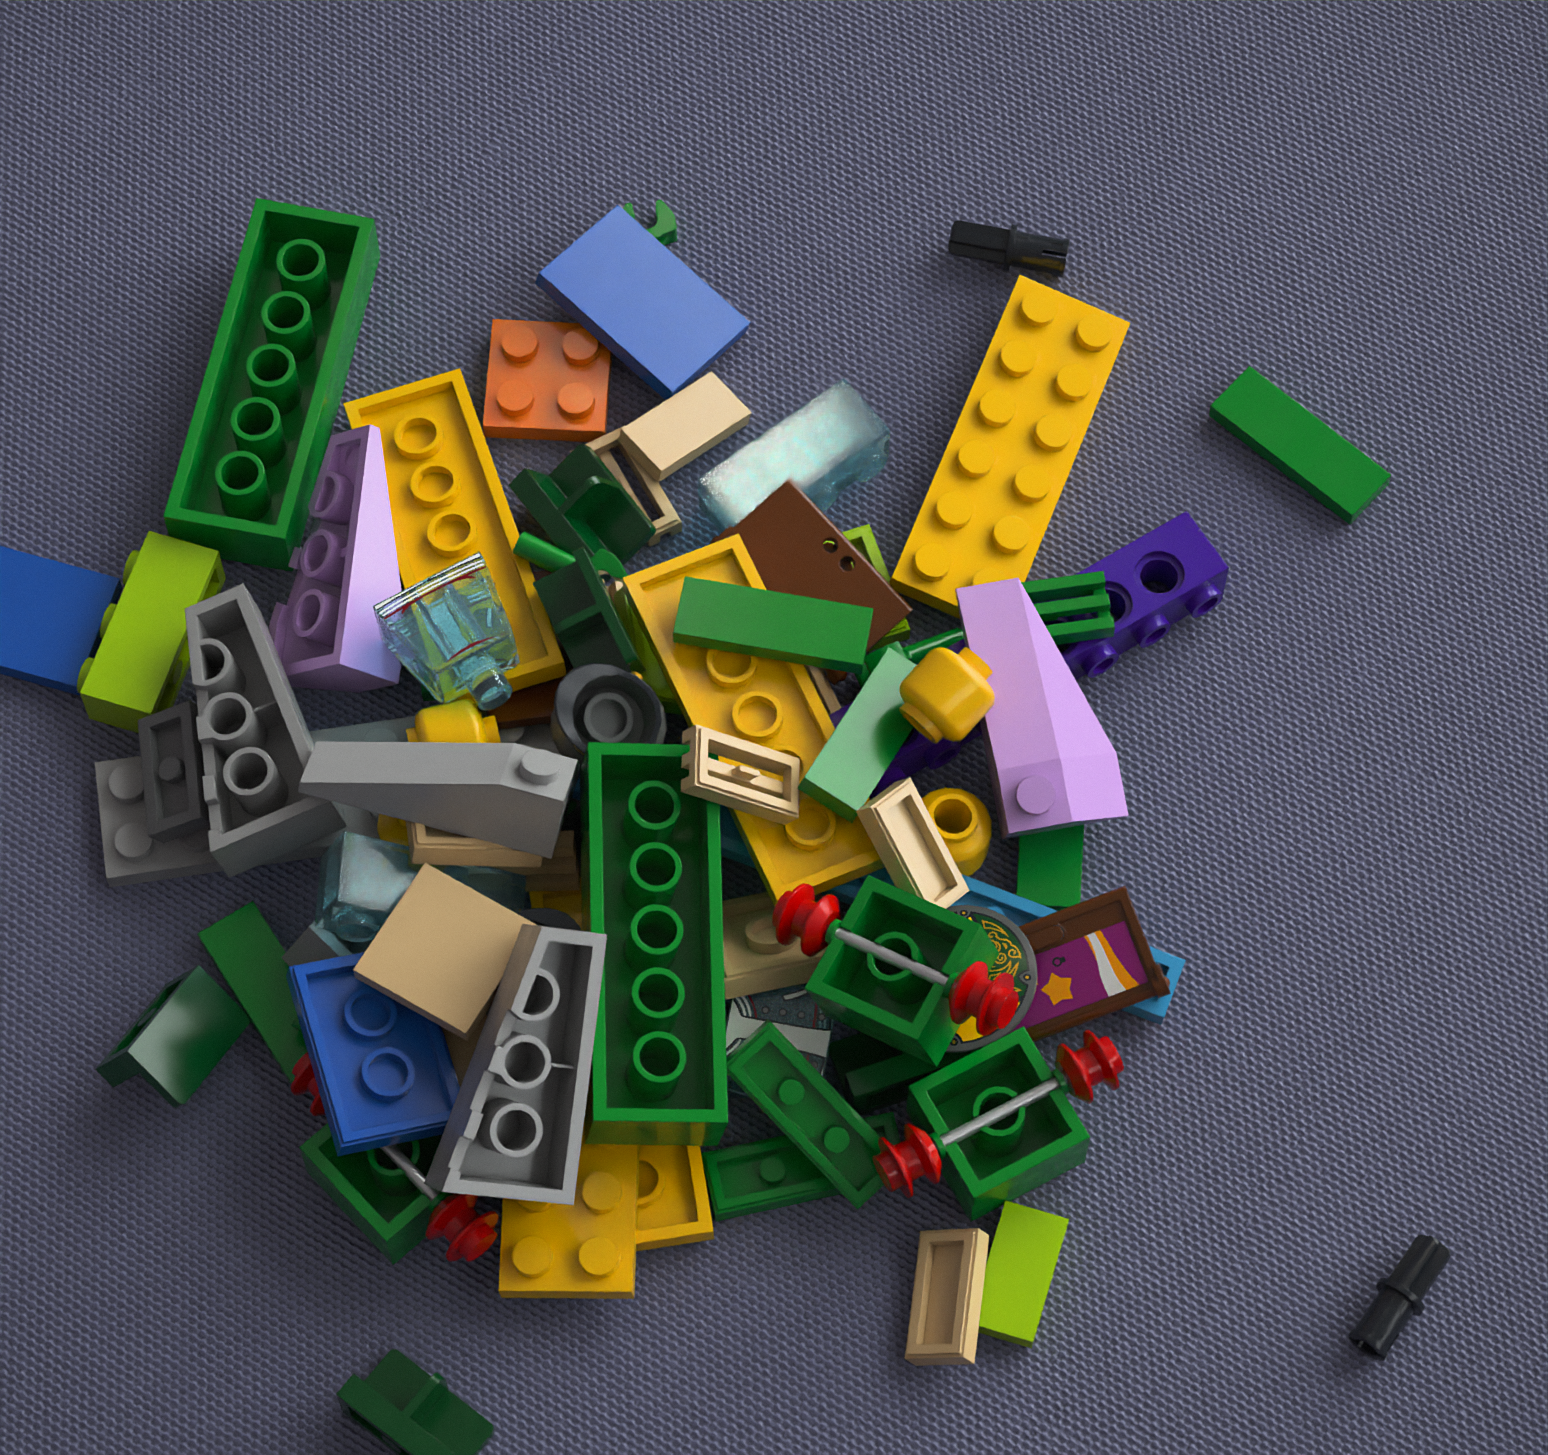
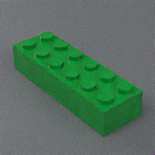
(273, 383)
(658, 897)

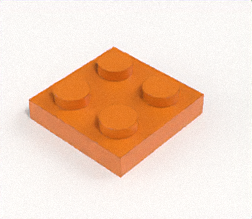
(546, 382)

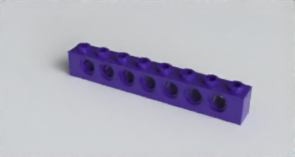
(1170, 554)

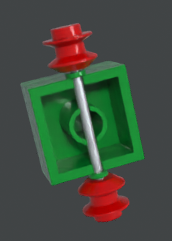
(897, 966)
(998, 1121)
(387, 1191)

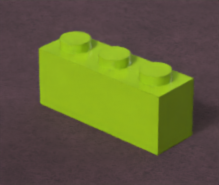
(146, 633)

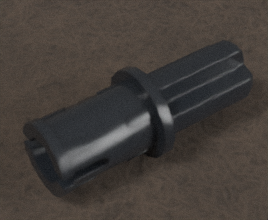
(1008, 247)
(1400, 1297)

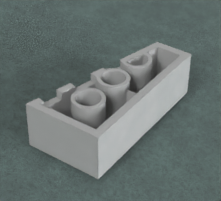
(250, 738)
(529, 1076)

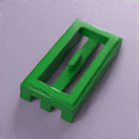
(1067, 587)

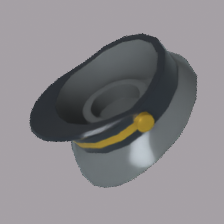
(604, 706)

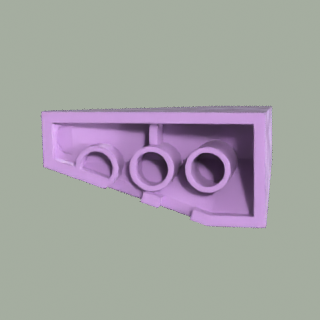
(345, 568)
(1041, 736)

